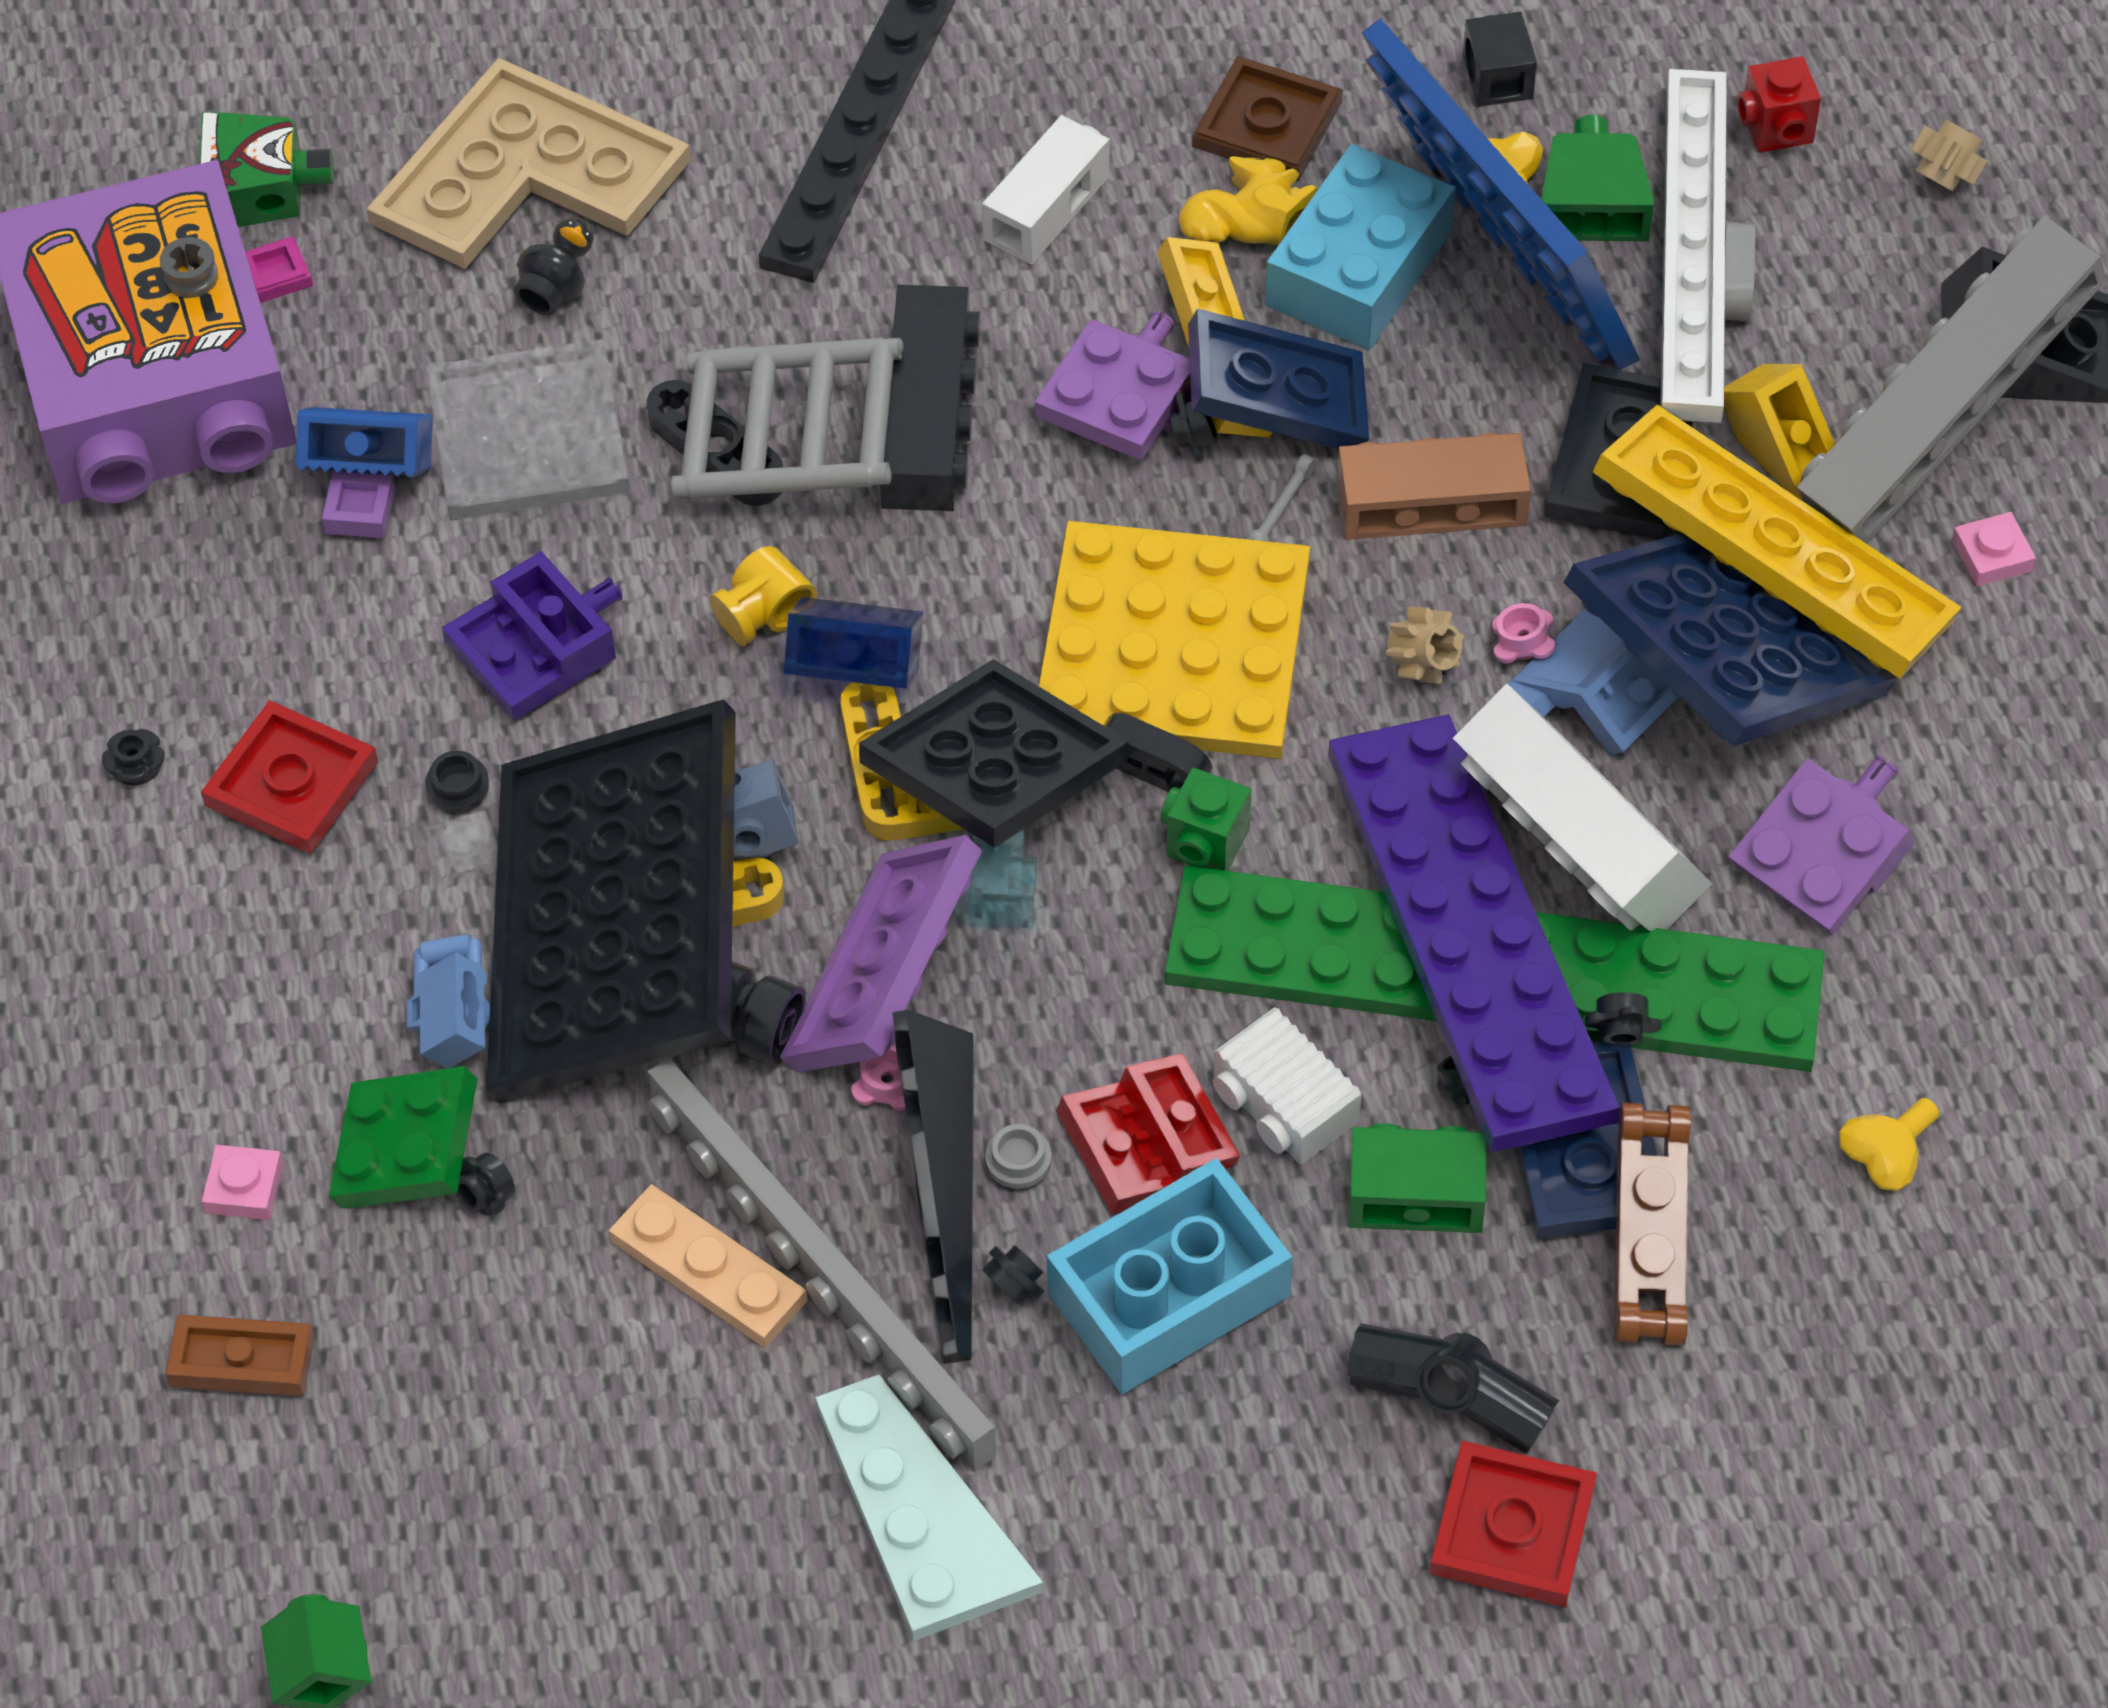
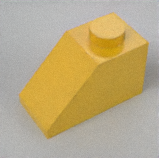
(1778, 420)

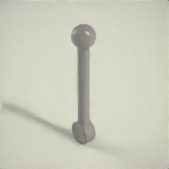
(1302, 472)

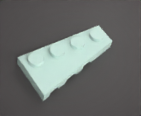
(924, 1521)

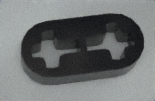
(1156, 754)

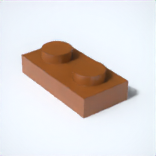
(240, 1355)

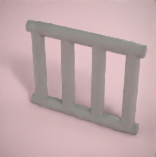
(812, 472)

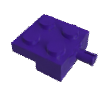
(534, 635)

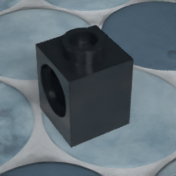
(1499, 59)

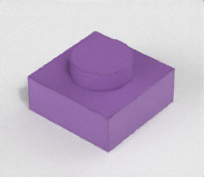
(358, 504)

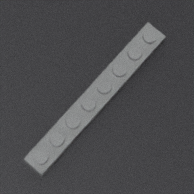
(831, 1278)

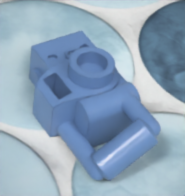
(449, 999)

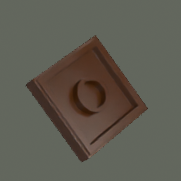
(1267, 115)

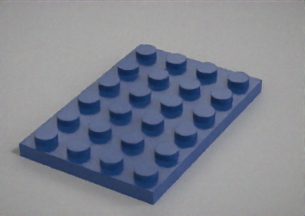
(1501, 198)

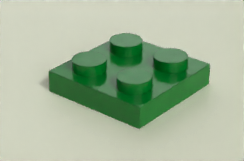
(403, 1138)

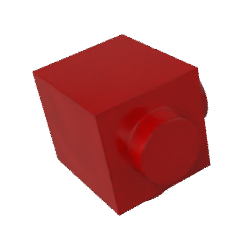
(1780, 104)

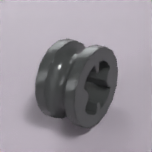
(186, 252)

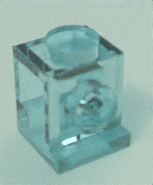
(1003, 885)

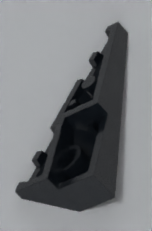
(939, 1102)

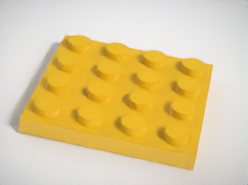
(1178, 633)

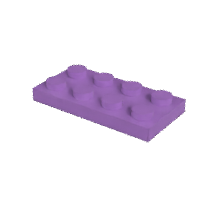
(881, 954)

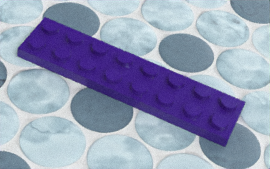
(1472, 935)

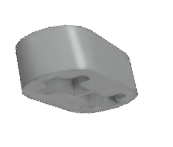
(1739, 270)

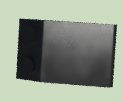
(2072, 363)

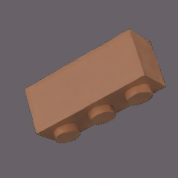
(1433, 486)

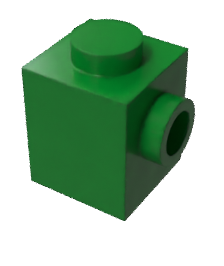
(1206, 820)
(315, 1653)

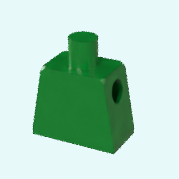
(1599, 183)

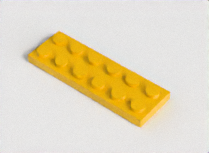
(1777, 541)

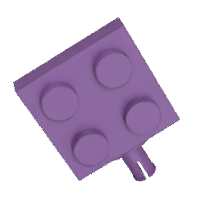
(1117, 386)
(1825, 842)

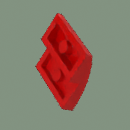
(1145, 1130)

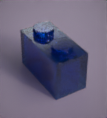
(853, 642)

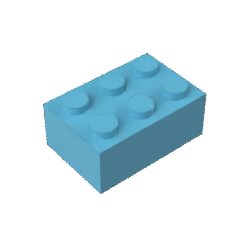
(1359, 246)
(1169, 1275)

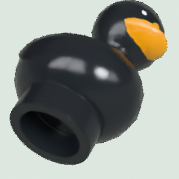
(550, 271)

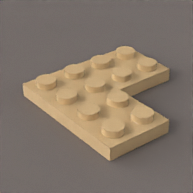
(518, 139)

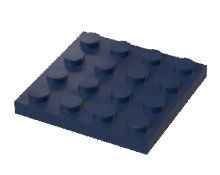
(1723, 639)

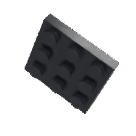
(993, 752)

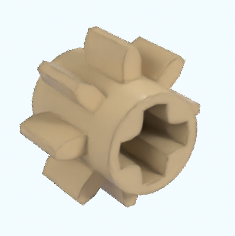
(1948, 155)
(1424, 644)

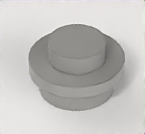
(1018, 1156)

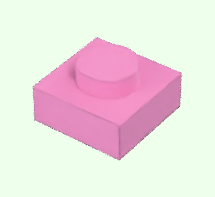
(1993, 549)
(242, 1182)

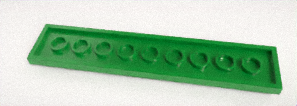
(1347, 953)

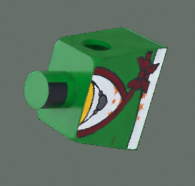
(262, 164)

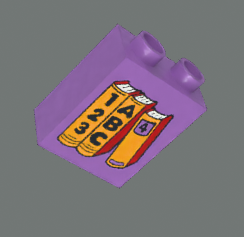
(121, 366)

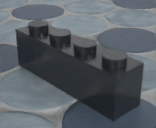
(928, 397)

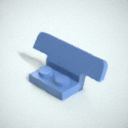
(1600, 679)

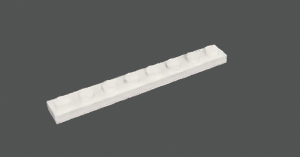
(1694, 246)

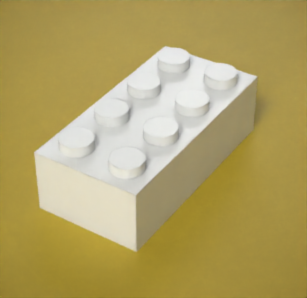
(1578, 814)

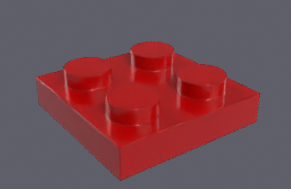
(289, 776)
(1513, 1523)

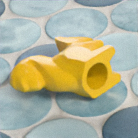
(1256, 214)

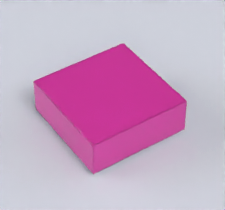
(278, 269)

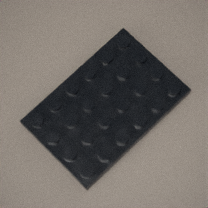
(613, 902)

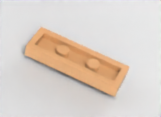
(708, 1265)

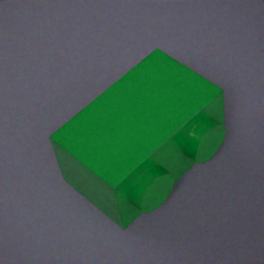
(1417, 1179)

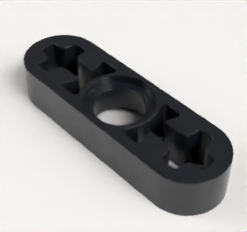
(673, 429)

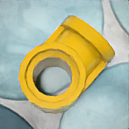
(761, 595)

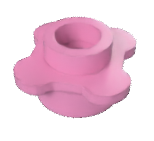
(1523, 633)
(871, 1087)

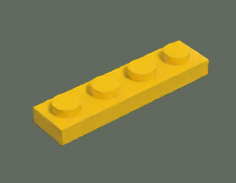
(1201, 281)

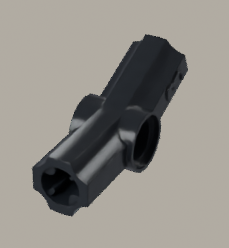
(1414, 1368)

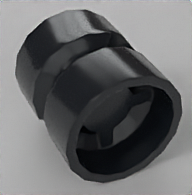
(763, 1014)

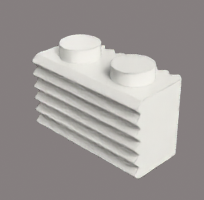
(1286, 1087)

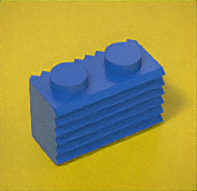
(364, 441)

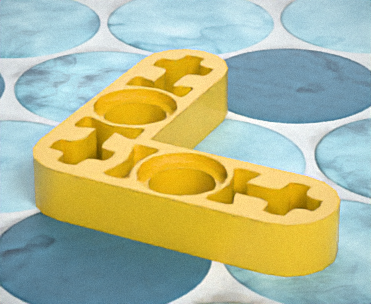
(913, 816)

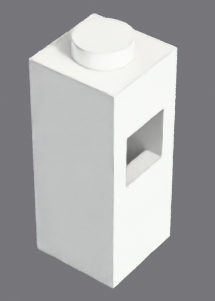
(1046, 189)

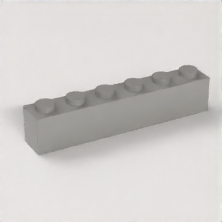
(1952, 379)

